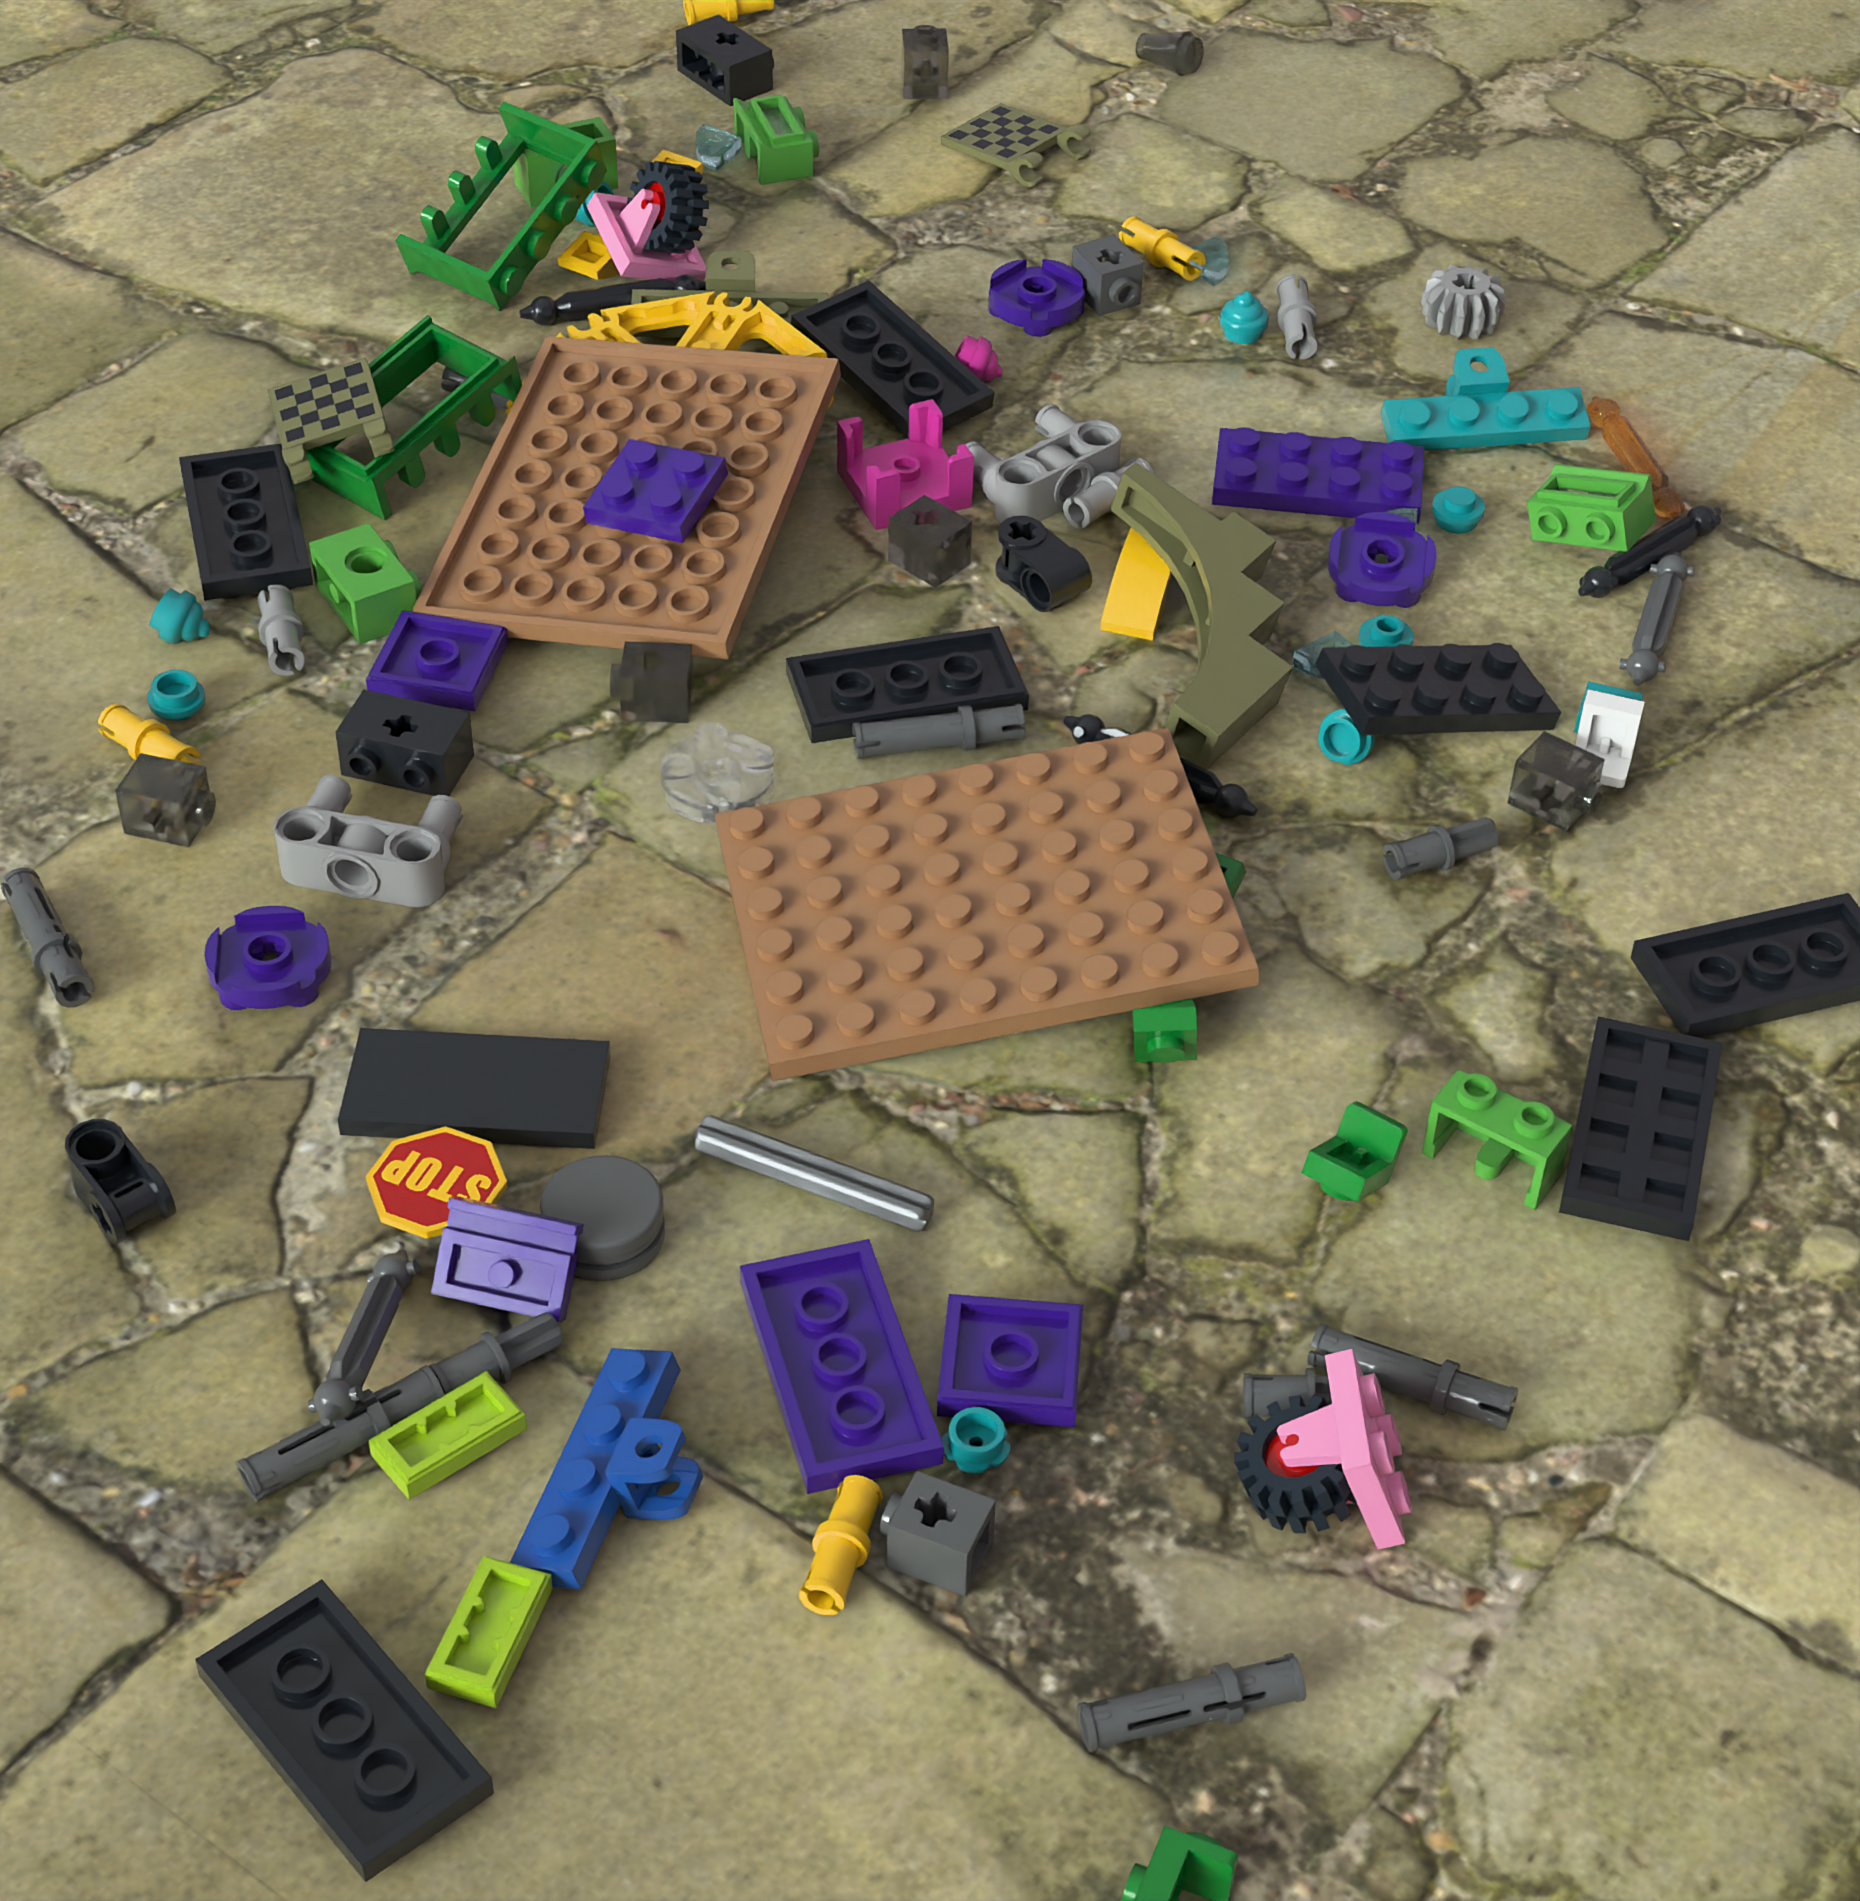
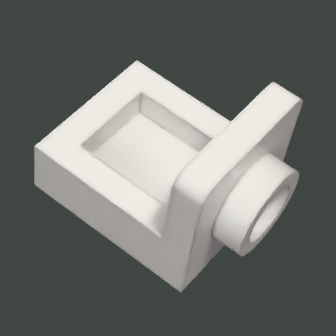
(1610, 731)

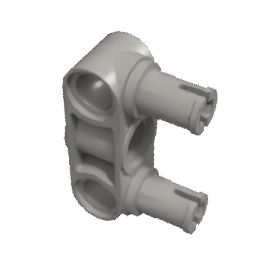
(1050, 471)
(363, 854)

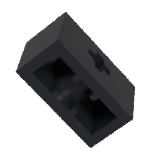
(724, 59)
(405, 743)

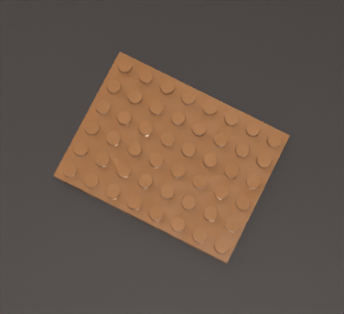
(523, 536)
(979, 903)

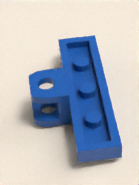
(610, 1464)

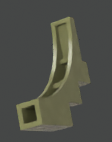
(1232, 613)

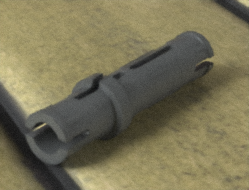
(937, 731)
(53, 950)
(1420, 1378)
(321, 1445)
(1203, 1699)

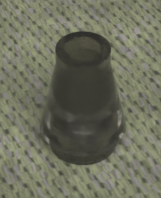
(1172, 51)

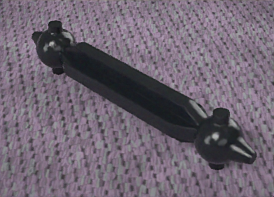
(581, 303)
(1649, 550)
(1228, 799)

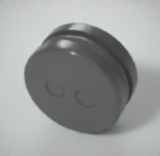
(619, 1213)

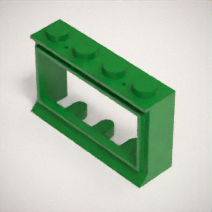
(535, 238)
(391, 374)

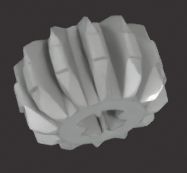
(1463, 301)

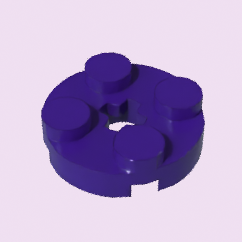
(1036, 295)
(1379, 584)
(290, 979)

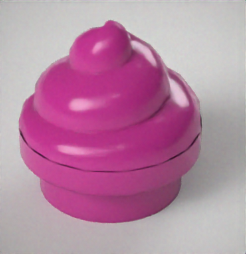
(979, 358)

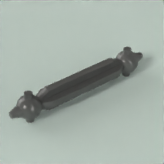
(1657, 618)
(363, 1338)

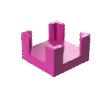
(902, 471)

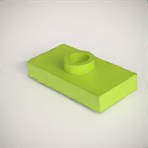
(447, 1435)
(489, 1631)

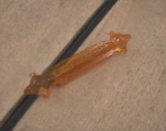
(1635, 455)

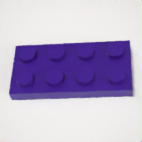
(1316, 473)
(840, 1366)

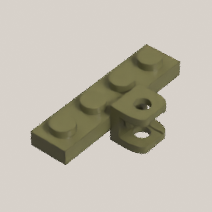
(737, 283)

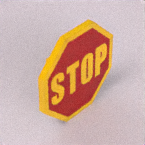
(425, 1170)

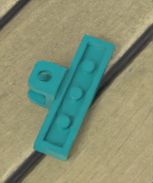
(1483, 413)

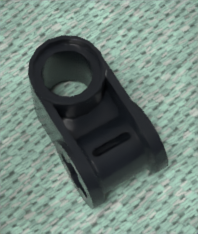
(1040, 564)
(115, 1179)

